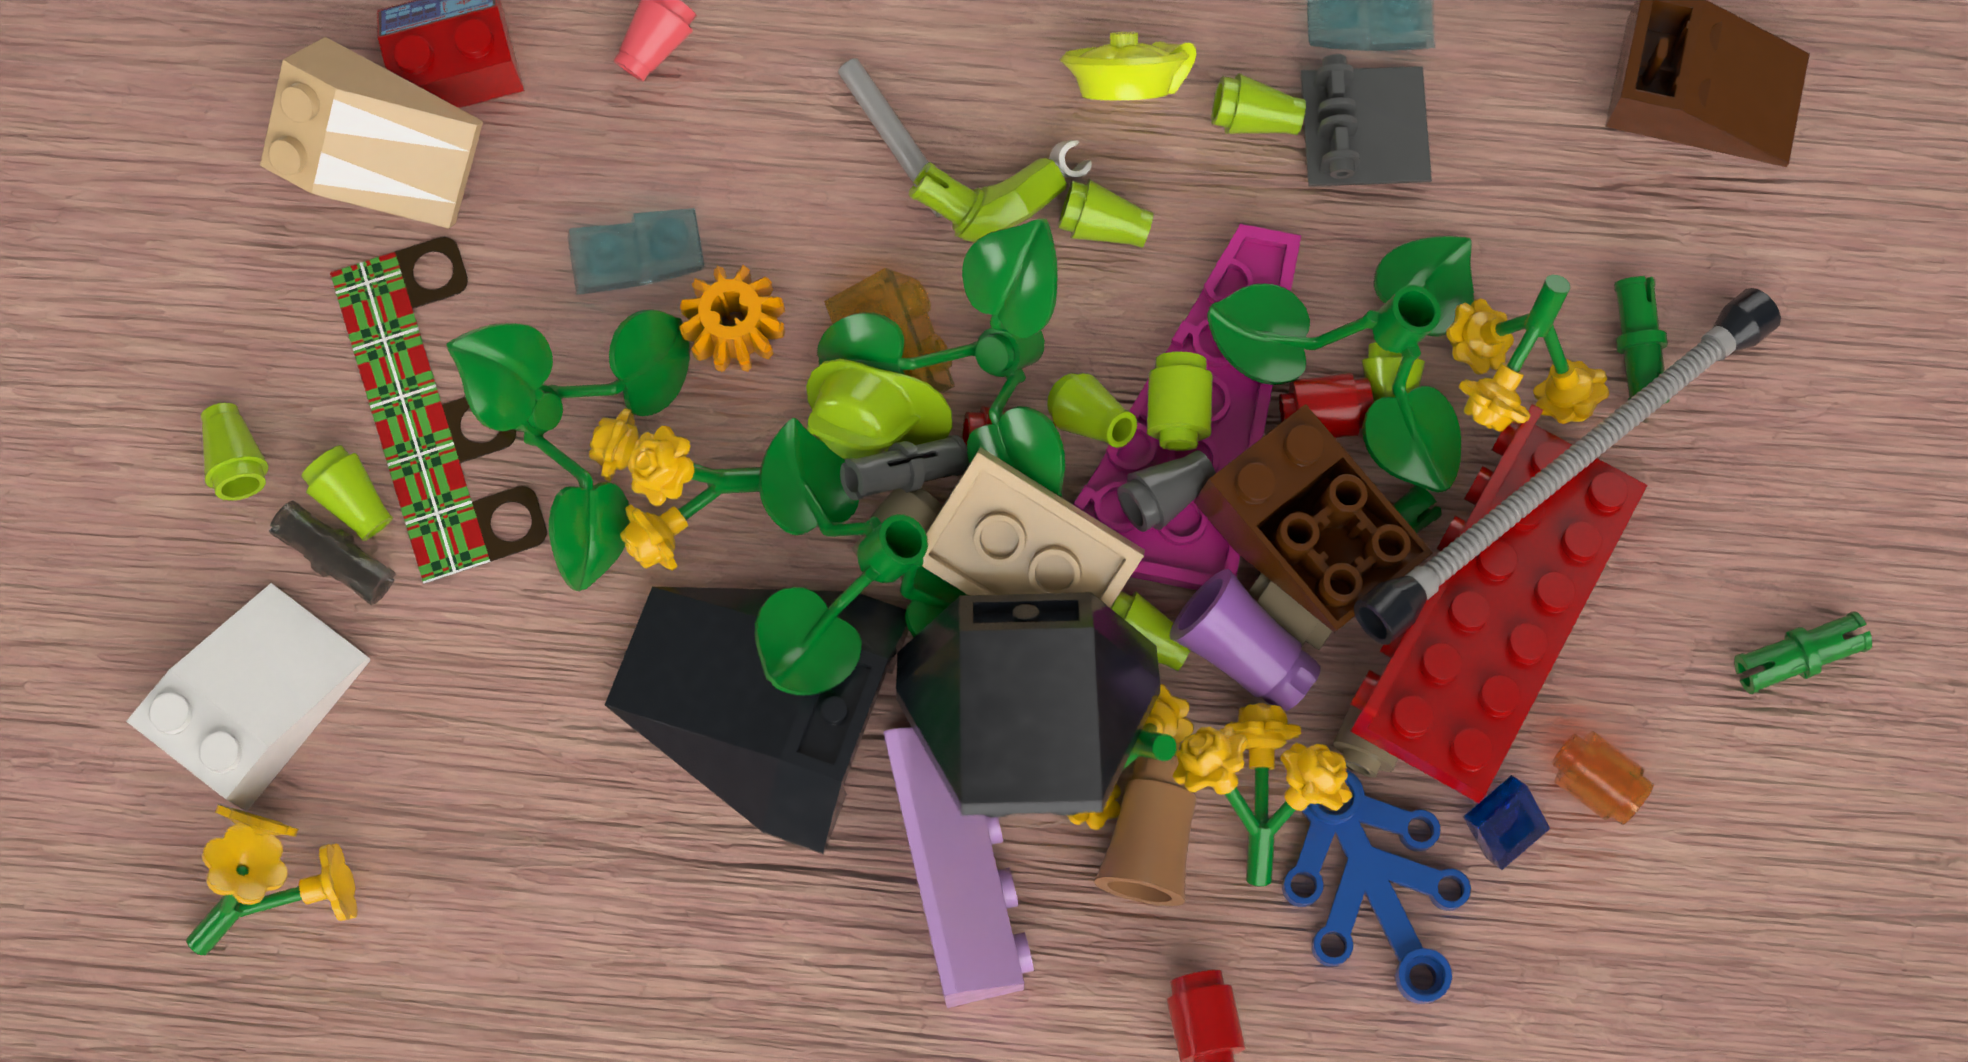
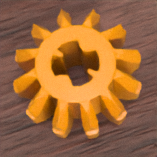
(727, 296)

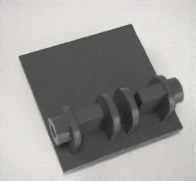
(1365, 125)

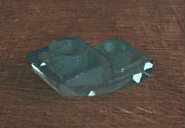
(1371, 24)
(635, 253)

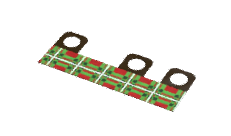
(415, 429)

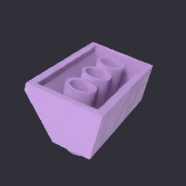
(958, 881)

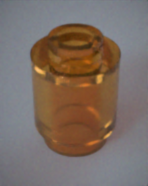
(1601, 777)

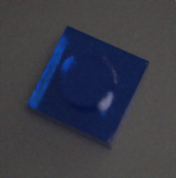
(1506, 822)

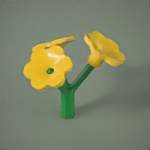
(249, 864)

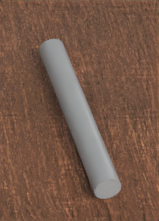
(883, 118)

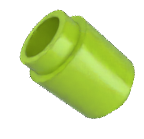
(1179, 400)

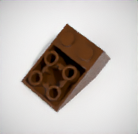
(1707, 81)
(1310, 519)

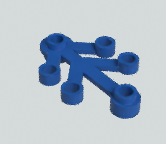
(1370, 872)

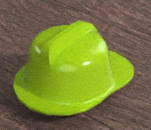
(869, 409)

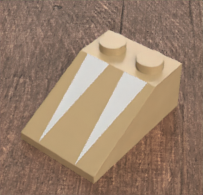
(368, 136)

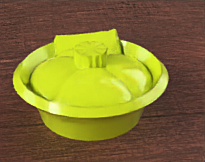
(1130, 68)

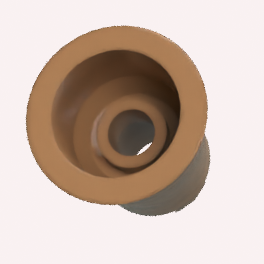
(1150, 837)

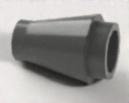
(1162, 491)

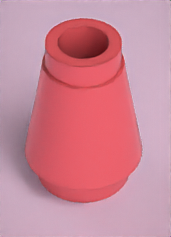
(653, 35)

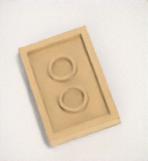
(1020, 538)

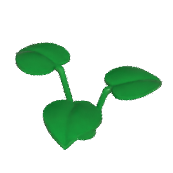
(1016, 282)
(1421, 284)
(504, 386)
(796, 635)

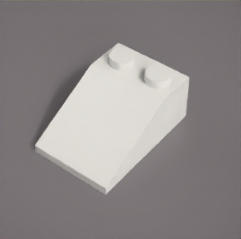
(249, 695)

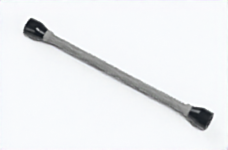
(1398, 602)

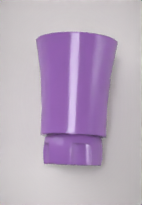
(1245, 642)

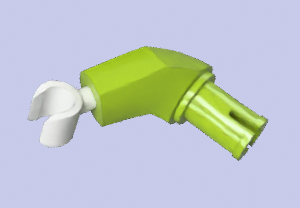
(997, 205)

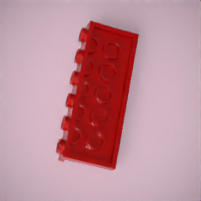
(1498, 624)

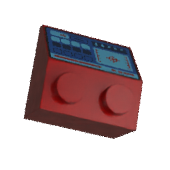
(451, 48)

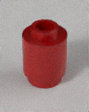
(1334, 399)
(1205, 1018)

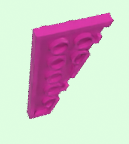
(1190, 546)

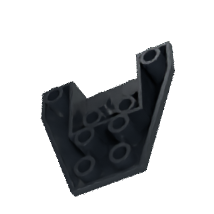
(1028, 700)
(705, 703)

